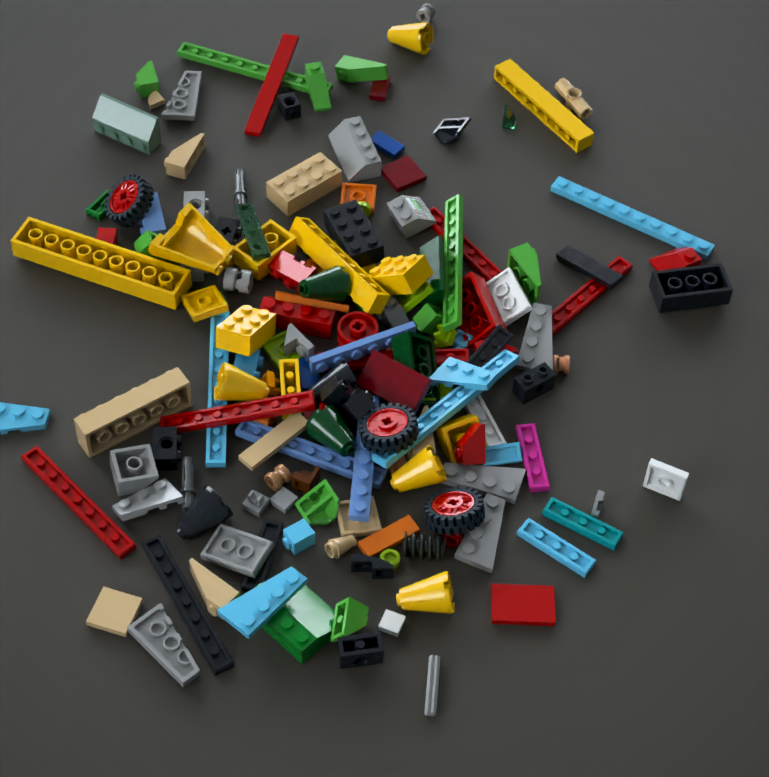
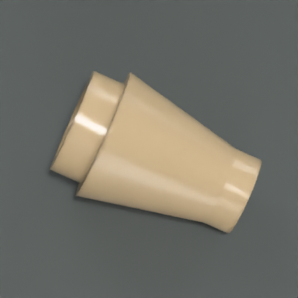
(338, 546)

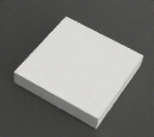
(665, 479)

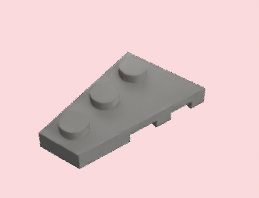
(152, 497)

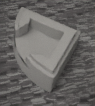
(598, 504)

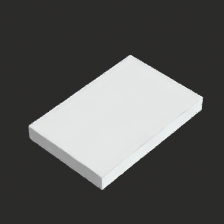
(509, 296)

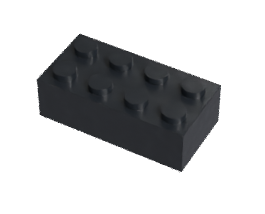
(354, 233)
(690, 287)

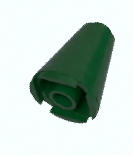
(327, 285)
(331, 430)

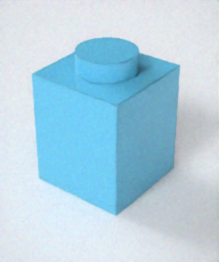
(298, 536)

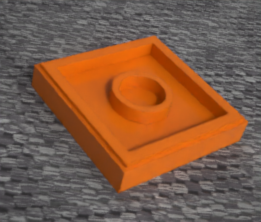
(360, 192)

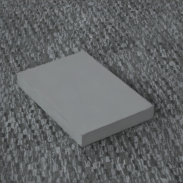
(237, 550)

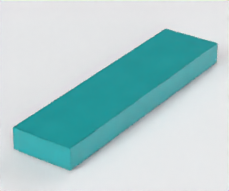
(582, 523)

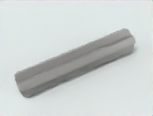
(432, 685)

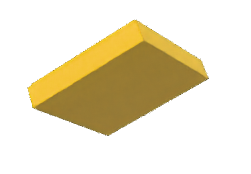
(204, 303)

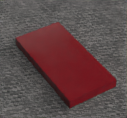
(394, 381)

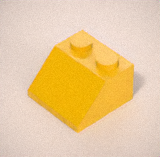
(452, 431)

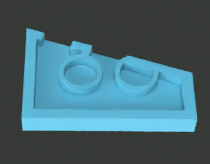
(461, 373)
(22, 418)

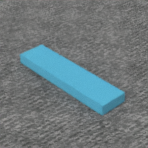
(556, 547)

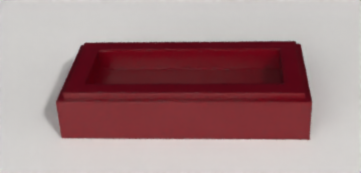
(380, 89)

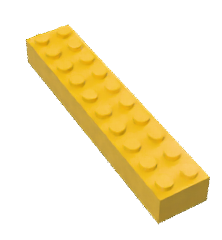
(101, 262)

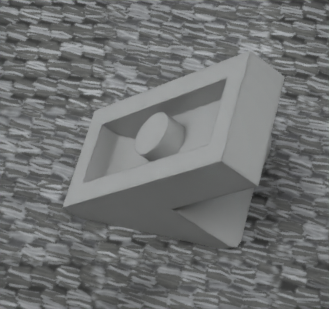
(297, 341)

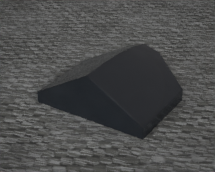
(450, 129)

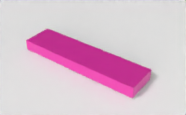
(532, 458)

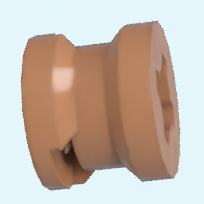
(563, 364)

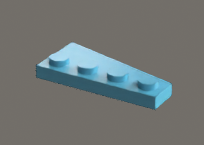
(260, 604)

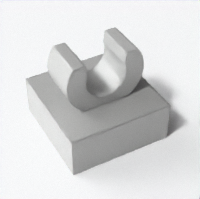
(255, 503)

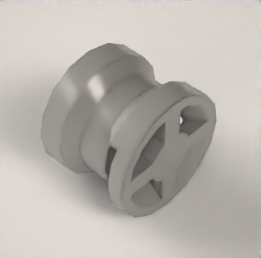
(425, 13)

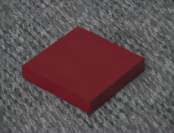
(403, 173)

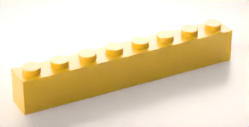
(543, 105)
(327, 254)

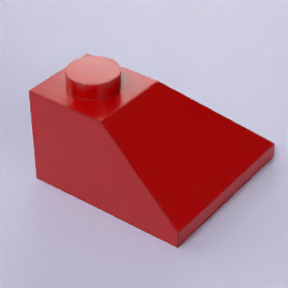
(676, 259)

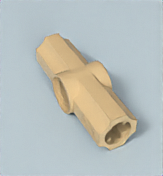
(573, 98)

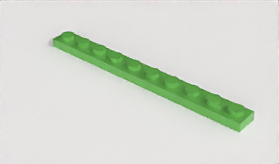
(240, 65)
(453, 263)

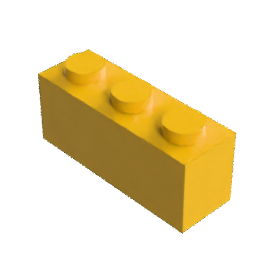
(289, 378)

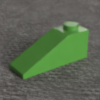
(360, 70)
(317, 86)

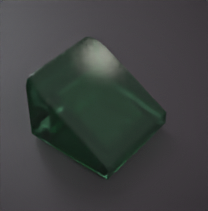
(508, 118)

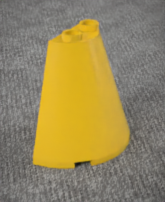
(193, 243)

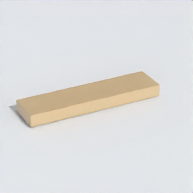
(273, 441)

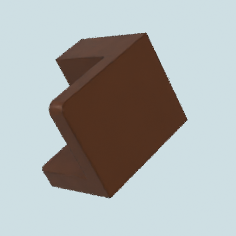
(306, 479)

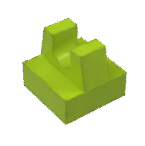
(444, 338)

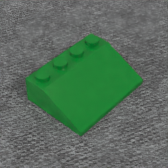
(302, 624)

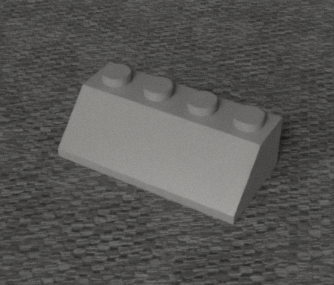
(355, 150)

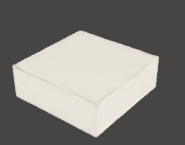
(391, 623)

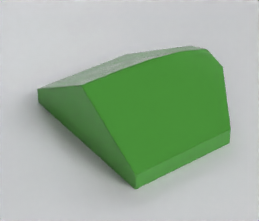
(319, 504)

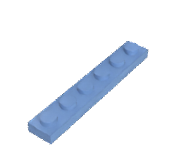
(357, 349)

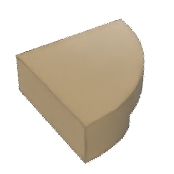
(155, 100)

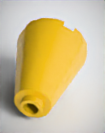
(412, 36)
(238, 385)
(419, 472)
(428, 595)

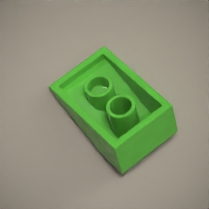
(525, 265)

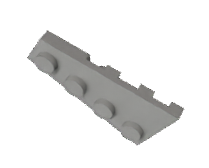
(184, 98)
(537, 339)
(498, 481)
(480, 545)
(165, 645)

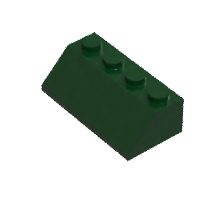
(434, 253)
(419, 355)

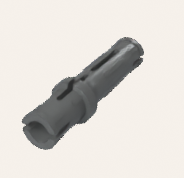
(240, 193)
(187, 482)

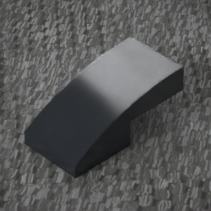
(380, 568)

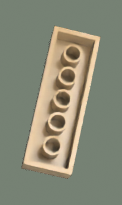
(132, 412)

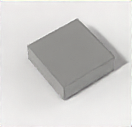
(283, 499)

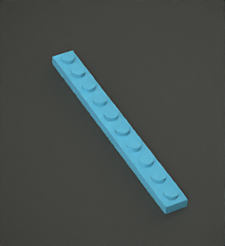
(631, 217)
(449, 406)
(216, 436)

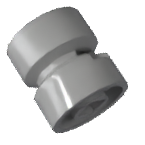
(238, 280)

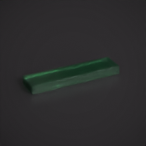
(252, 231)

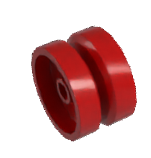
(355, 327)

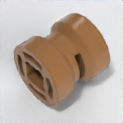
(278, 477)

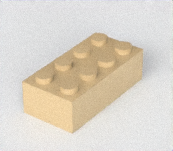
(304, 184)

